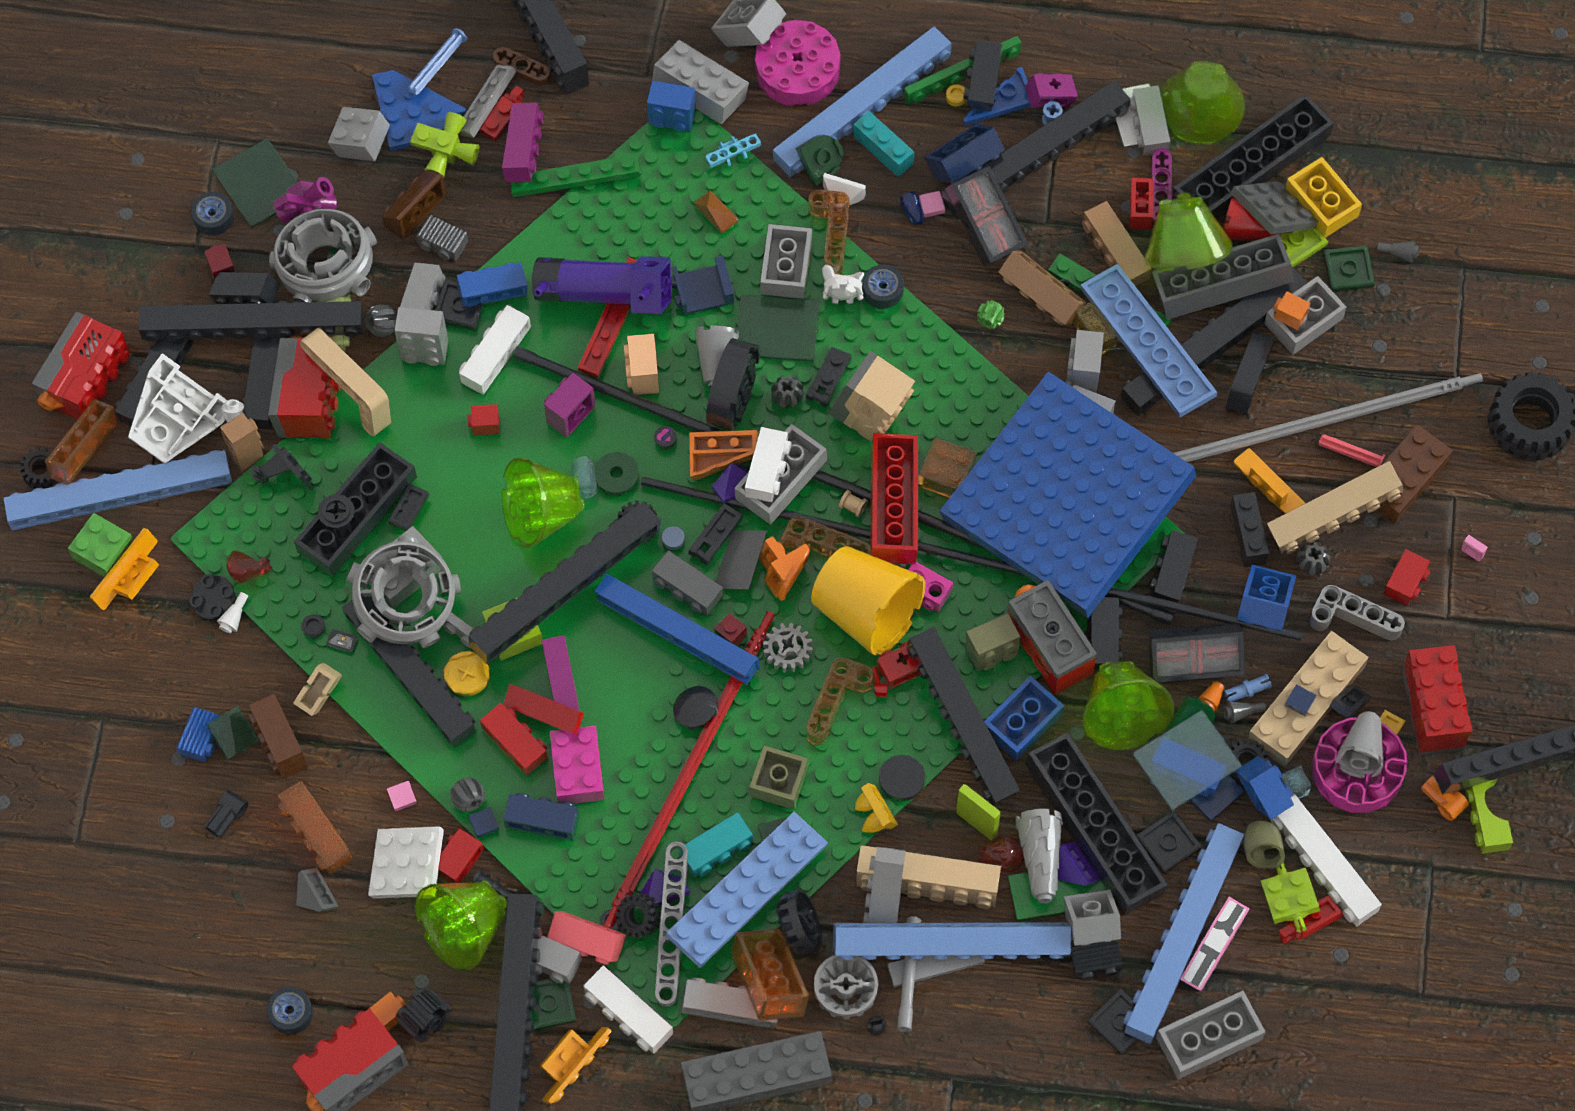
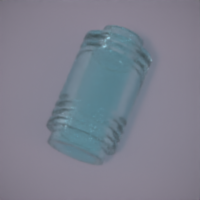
(584, 470)

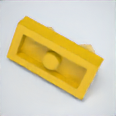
(881, 817)

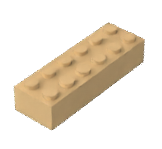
(1336, 507)
(1326, 674)
(939, 878)

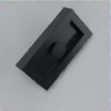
(1350, 701)

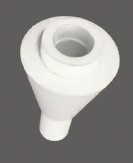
(232, 409)
(230, 619)

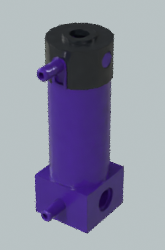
(639, 284)

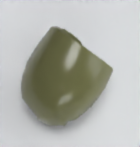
(1260, 837)

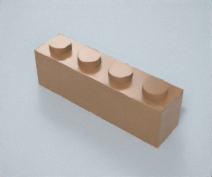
(1115, 243)
(1041, 287)

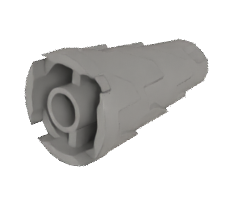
(1040, 844)

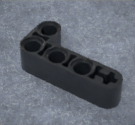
(1249, 373)

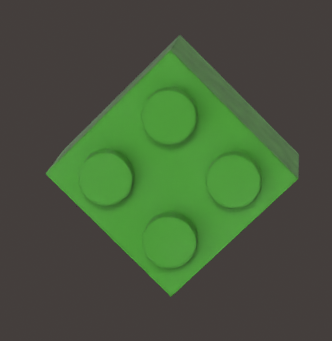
(99, 545)

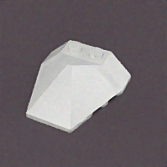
(173, 412)

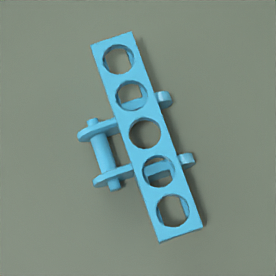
(724, 150)

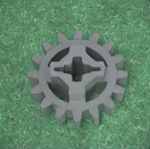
(784, 638)

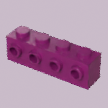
(522, 142)

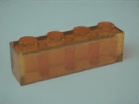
(81, 442)
(315, 827)

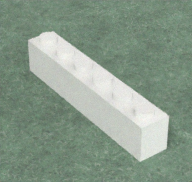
(1327, 863)

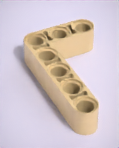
(351, 378)

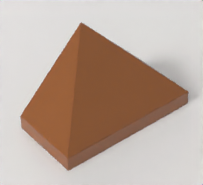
(716, 212)

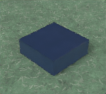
(1300, 700)
(483, 822)

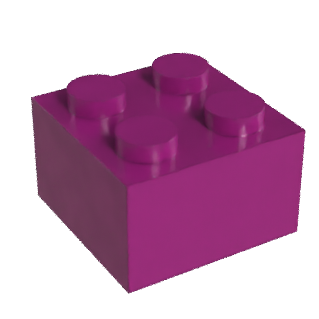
(569, 404)

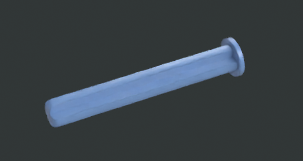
(437, 61)

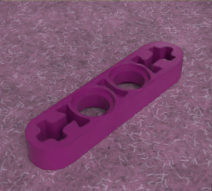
(1158, 187)

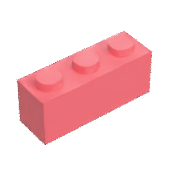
(586, 937)

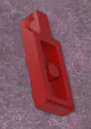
(499, 116)
(1313, 922)

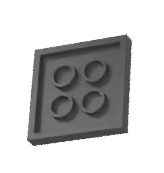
(1274, 207)

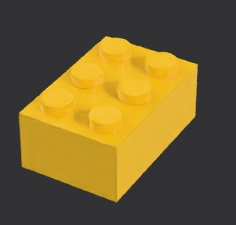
(1324, 196)

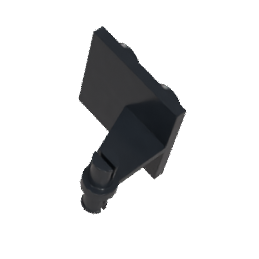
(278, 464)

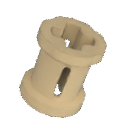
(853, 503)

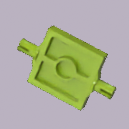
(1290, 896)

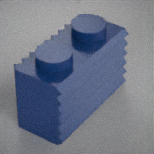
(196, 739)

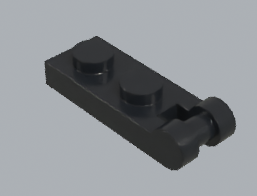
(829, 376)
(715, 534)

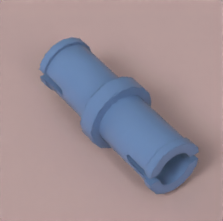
(1248, 688)

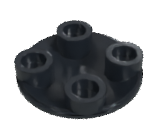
(212, 596)
(695, 707)

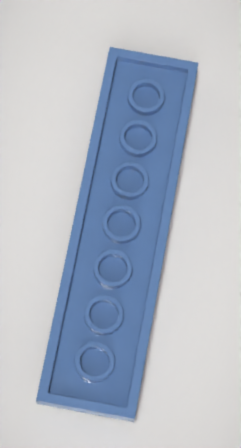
(1149, 341)
(746, 889)

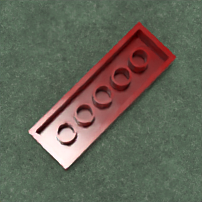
(894, 498)

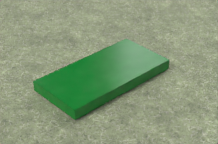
(1029, 908)

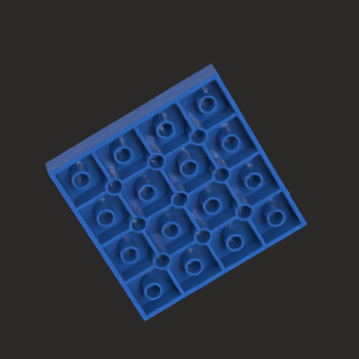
(1068, 493)

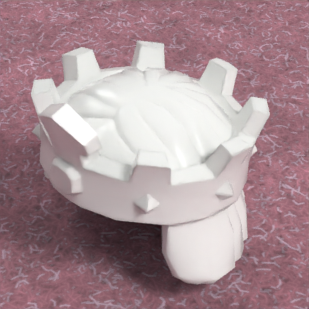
(842, 286)

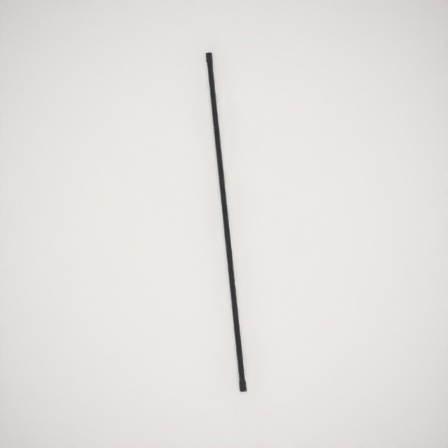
(531, 358)

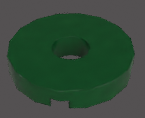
(612, 462)

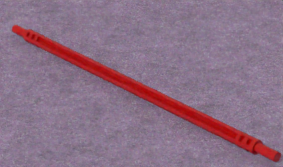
(685, 777)

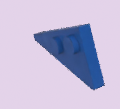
(1008, 98)

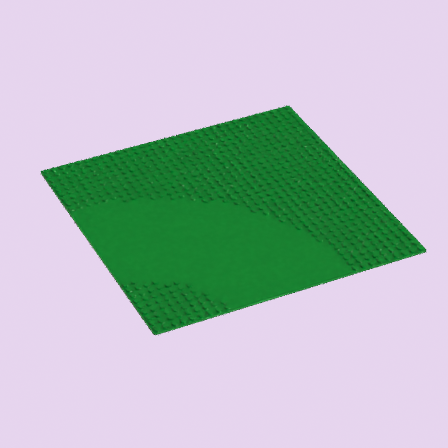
(619, 668)

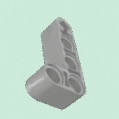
(1358, 617)

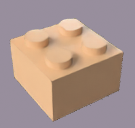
(641, 364)

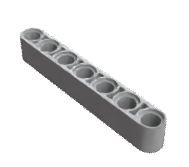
(668, 912)

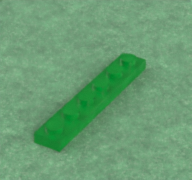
(954, 74)
(579, 175)
(1067, 269)

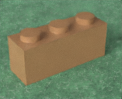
(243, 441)

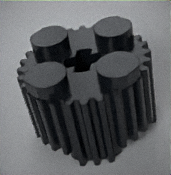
(423, 1014)

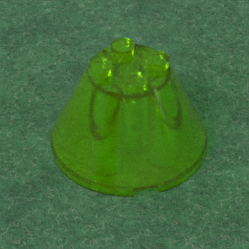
(1202, 103)
(1186, 235)
(538, 501)
(1125, 707)
(460, 920)

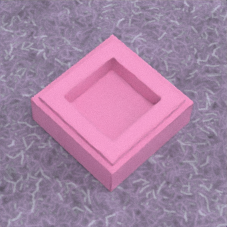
(932, 204)
(1474, 548)
(401, 796)

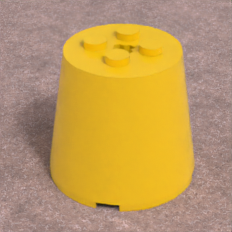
(868, 597)

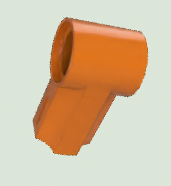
(1448, 804)

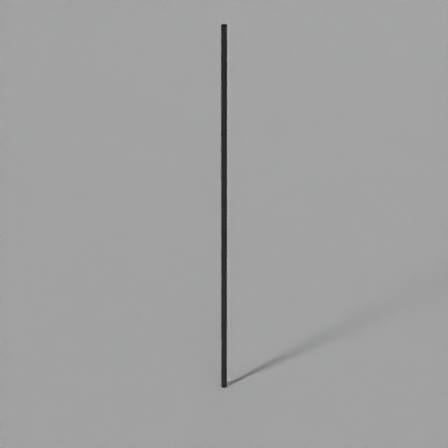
(979, 560)

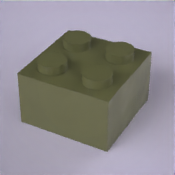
(992, 642)
(778, 777)

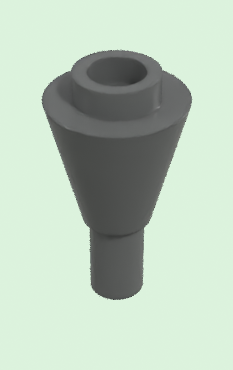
(1404, 250)
(1236, 711)

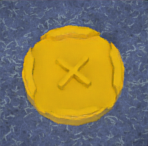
(466, 674)

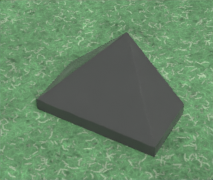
(314, 892)

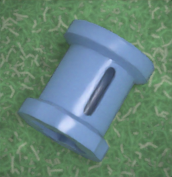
(1050, 112)

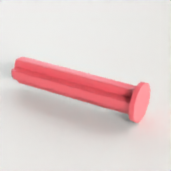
(1351, 451)

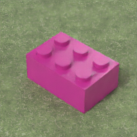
(577, 765)

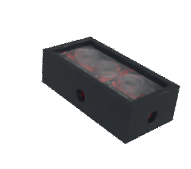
(986, 216)
(1196, 652)

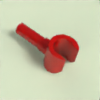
(880, 688)

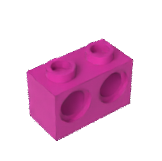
(933, 582)

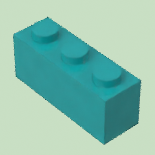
(883, 144)
(717, 845)

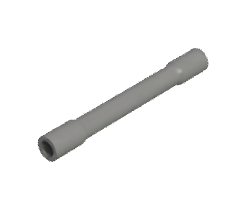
(905, 1011)

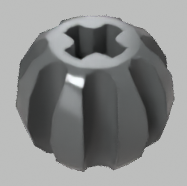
(381, 320)
(787, 391)
(1313, 558)
(467, 794)

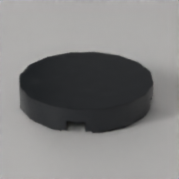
(902, 777)

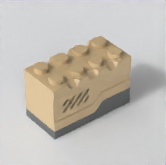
(873, 397)

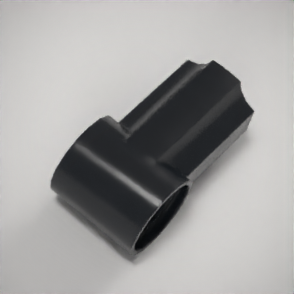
(229, 808)

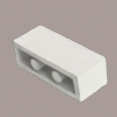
(767, 464)

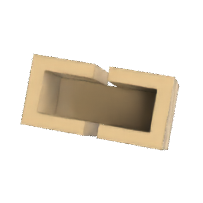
(314, 696)

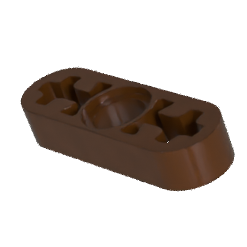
(526, 74)

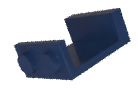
(703, 288)

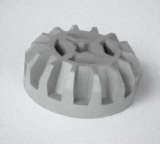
(845, 971)

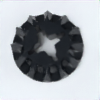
(329, 504)

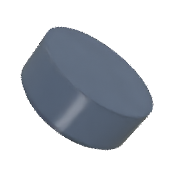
(673, 538)

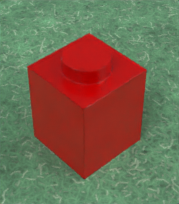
(484, 420)

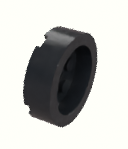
(732, 384)

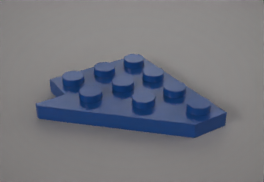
(406, 110)

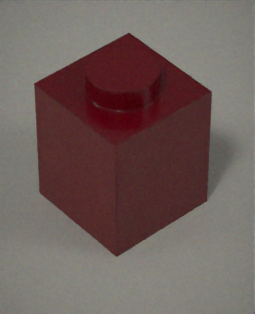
(219, 259)
(731, 630)

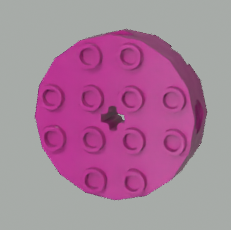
(798, 63)
(1352, 792)

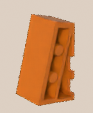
(717, 450)

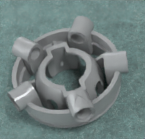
(331, 277)
(407, 554)

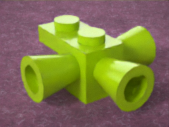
(444, 144)

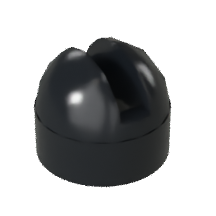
(876, 1030)

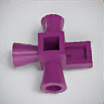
(305, 197)

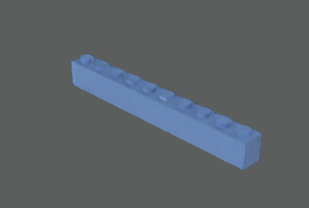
(867, 96)
(117, 490)
(1183, 934)
(951, 939)

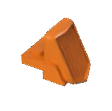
(782, 568)

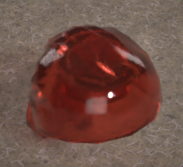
(244, 568)
(1004, 853)

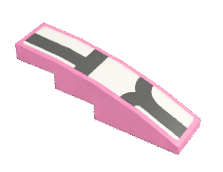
(1215, 943)

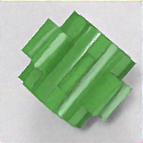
(990, 314)

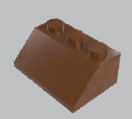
(414, 204)

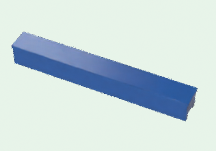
(677, 629)

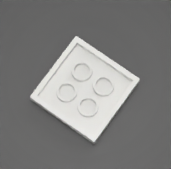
(405, 861)

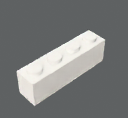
(495, 349)
(628, 1010)

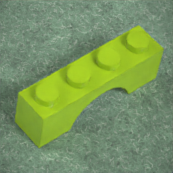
(1492, 832)

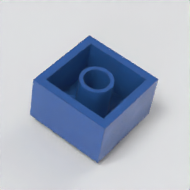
(671, 106)
(1265, 787)

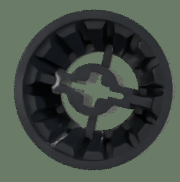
(799, 922)

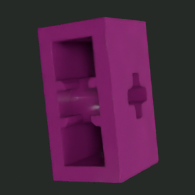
(1051, 87)

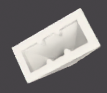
(854, 190)

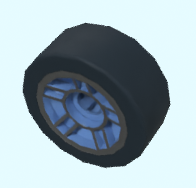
(203, 208)
(878, 277)
(278, 1007)

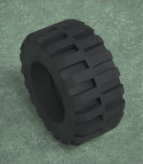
(1537, 391)

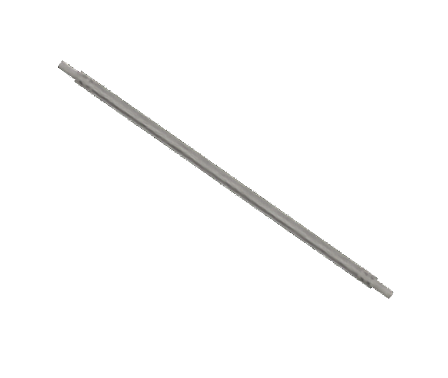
(1326, 418)

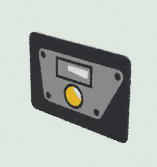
(341, 640)

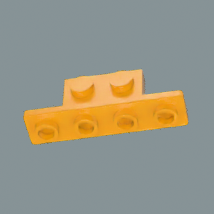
(1267, 481)
(129, 571)
(567, 1060)

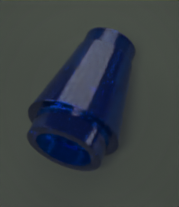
(912, 206)

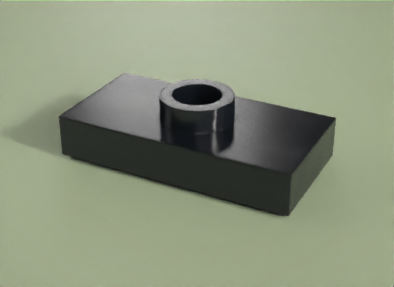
(408, 507)

